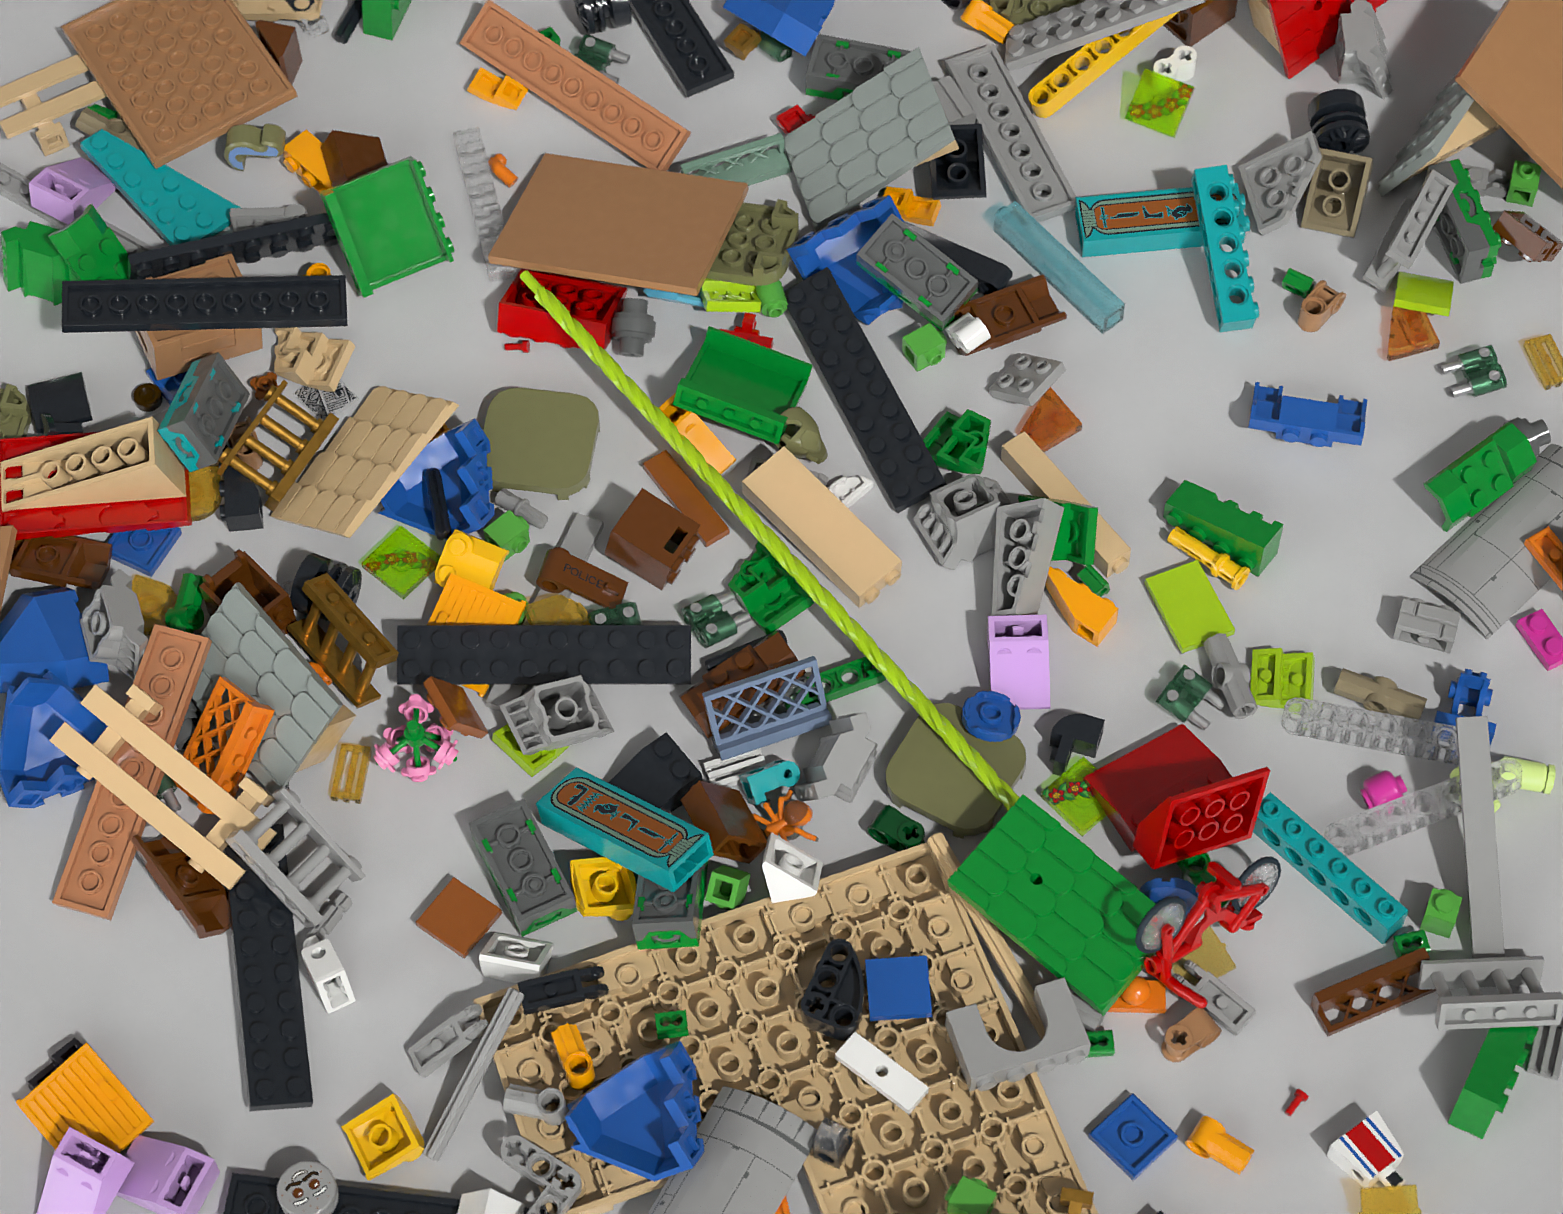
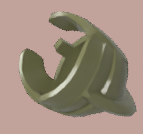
(802, 436)

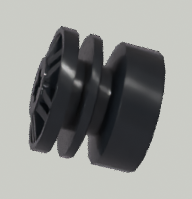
(597, 11)
(1339, 121)
(316, 565)

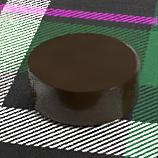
(147, 397)

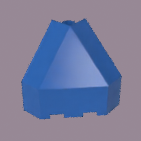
(788, 21)
(838, 249)
(465, 478)
(46, 635)
(28, 761)
(642, 1116)

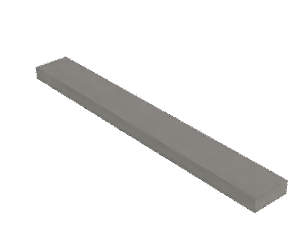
(16, 188)
(580, 543)
(1480, 837)

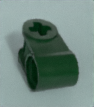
(896, 829)

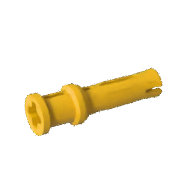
(1219, 564)

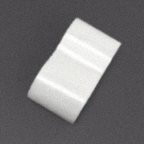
(1179, 66)
(967, 332)

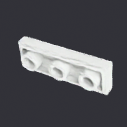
(867, 1061)

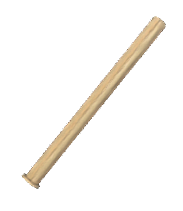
(991, 937)

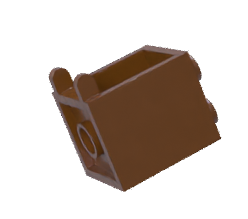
(1201, 20)
(643, 533)
(257, 582)

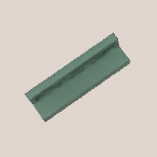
(755, 168)

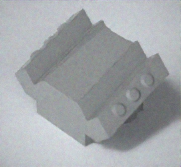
(1362, 50)
(961, 519)
(115, 626)
(556, 716)
(840, 760)

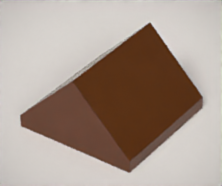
(282, 45)

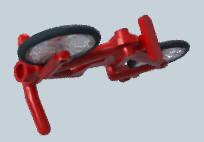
(1173, 932)

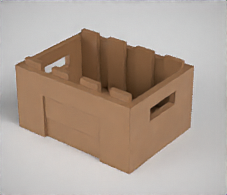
(175, 350)

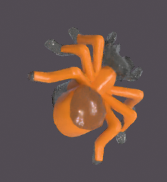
(788, 820)

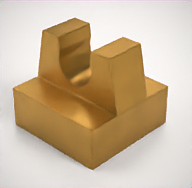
(742, 41)
(1076, 1199)

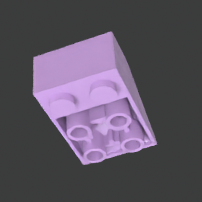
(69, 188)
(1020, 659)
(83, 1176)
(168, 1177)

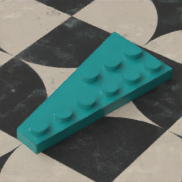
(165, 198)

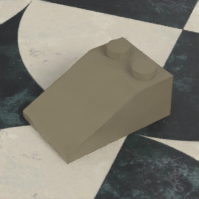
(1337, 193)

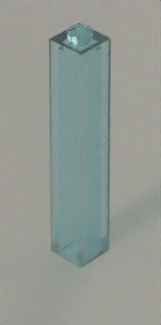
(1059, 267)

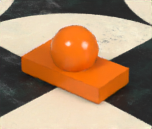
(1142, 997)

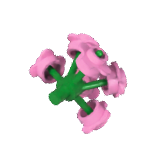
(411, 737)

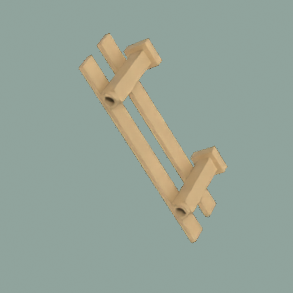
(39, 114)
(127, 725)

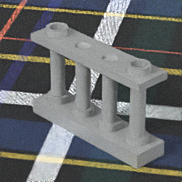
(1409, 231)
(267, 864)
(1496, 1010)

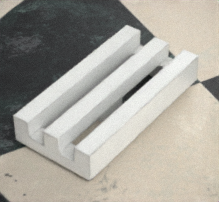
(723, 767)

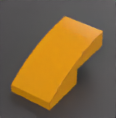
(499, 91)
(914, 208)

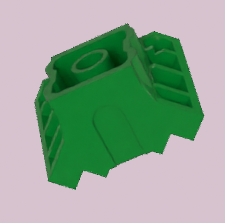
(33, 262)

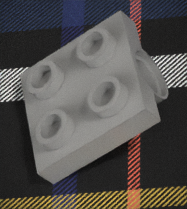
(1027, 379)

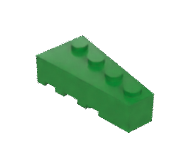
(383, 17)
(1224, 526)
(1490, 1077)

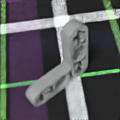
(552, 1191)

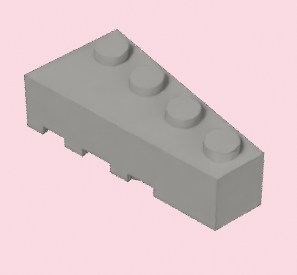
(1023, 555)

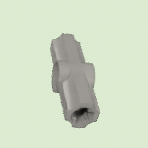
(1230, 676)

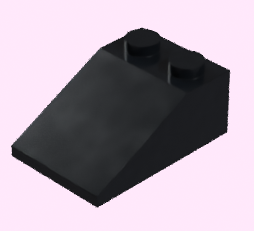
(963, 170)
(658, 774)

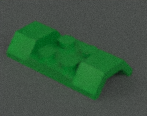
(91, 248)
(1481, 474)

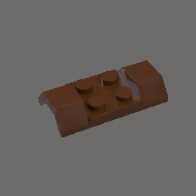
(1013, 312)
(62, 561)
(750, 661)
(196, 894)

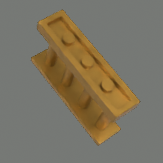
(290, 469)
(356, 629)

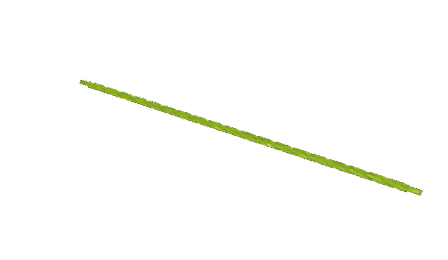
(774, 544)

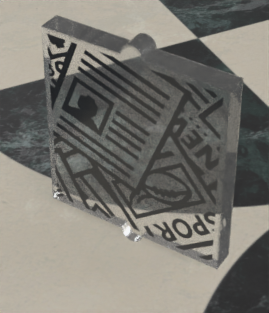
(321, 403)

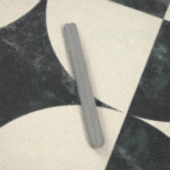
(473, 1074)

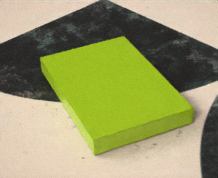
(1189, 605)

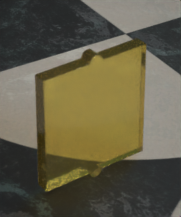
(1210, 957)
(1389, 1200)

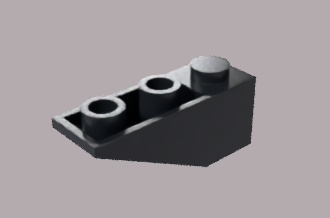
(242, 501)

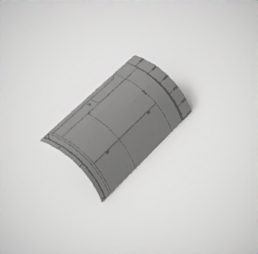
(1486, 562)
(746, 1161)

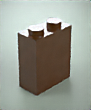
(351, 155)
(726, 819)

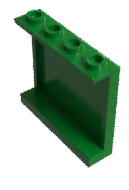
(387, 224)
(743, 385)

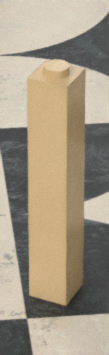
(1045, 480)

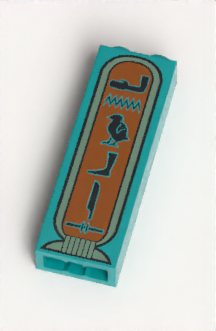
(1144, 221)
(625, 829)

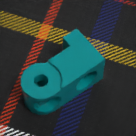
(768, 777)

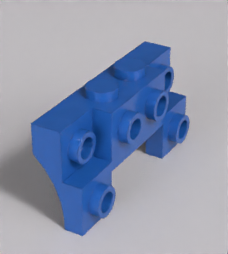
(1307, 419)

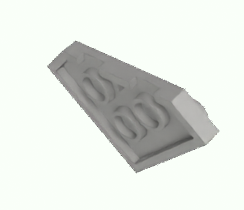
(1279, 180)

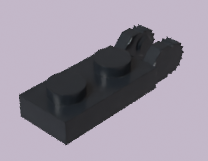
(561, 989)

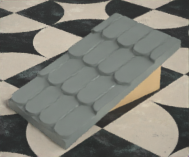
(1444, 131)
(869, 139)
(273, 672)

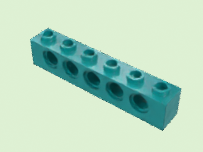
(1229, 314)
(1329, 869)

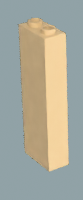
(822, 527)

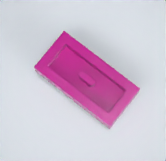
(1542, 638)

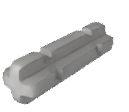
(331, 915)

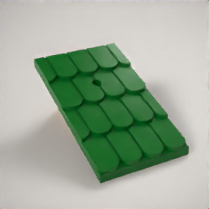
(1057, 902)

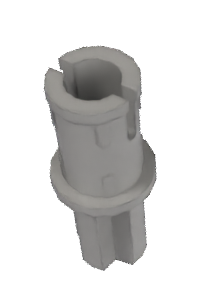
(521, 507)

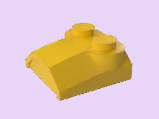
(470, 559)
(602, 888)
(384, 1136)

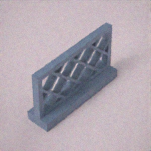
(771, 726)

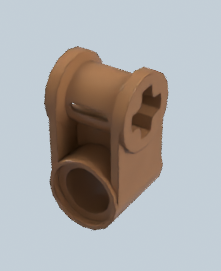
(1319, 307)
(245, 454)
(1193, 1032)

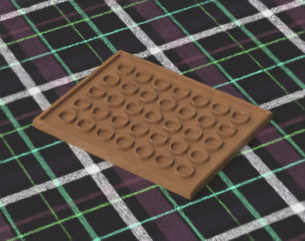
(178, 70)
(1520, 78)
(619, 224)

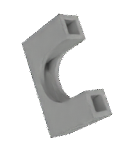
(988, 1064)

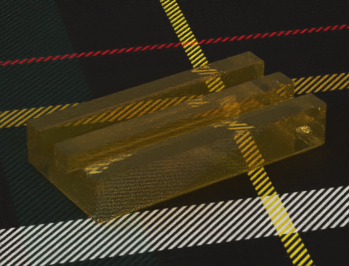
(1529, 347)
(347, 795)

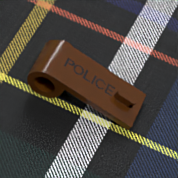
(565, 571)

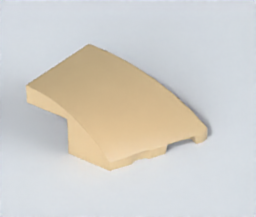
(311, 358)

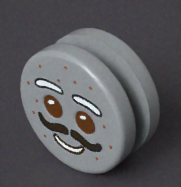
(307, 1189)

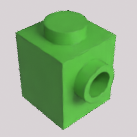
(1523, 183)
(924, 347)
(508, 533)
(727, 887)
(1441, 912)
(970, 1197)

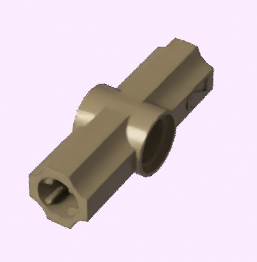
(92, 122)
(1379, 694)

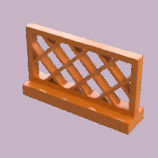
(242, 743)

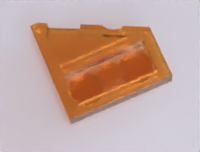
(1410, 334)
(1051, 422)

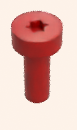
(524, 346)
(1299, 1097)

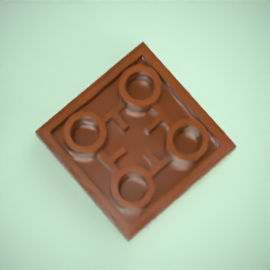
(454, 707)
(459, 917)

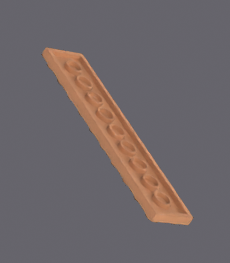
(575, 88)
(104, 840)

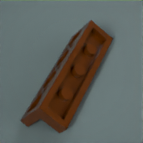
(1362, 986)

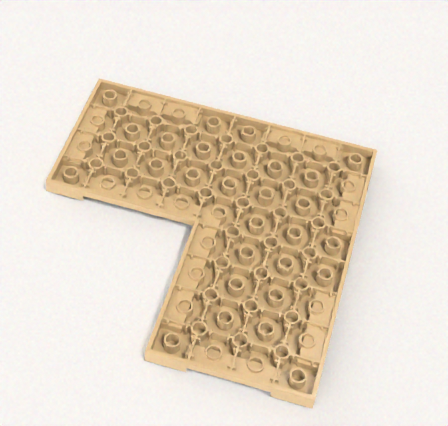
(749, 1036)

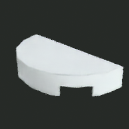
(850, 489)

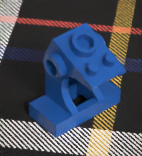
(1469, 690)

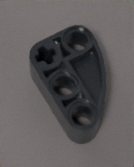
(838, 1001)

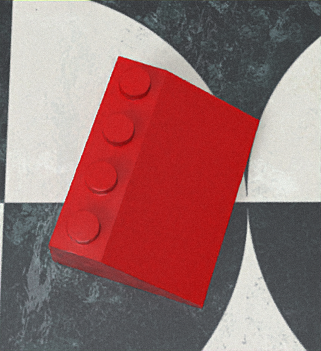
(586, 300)
(1150, 774)
(1201, 819)

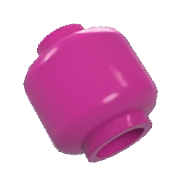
(1382, 789)

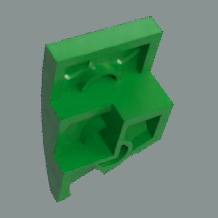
(959, 442)
(1076, 531)
(768, 591)

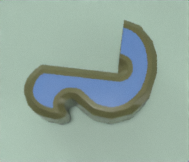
(252, 141)

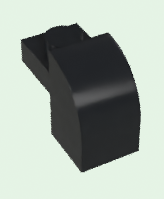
(1074, 734)

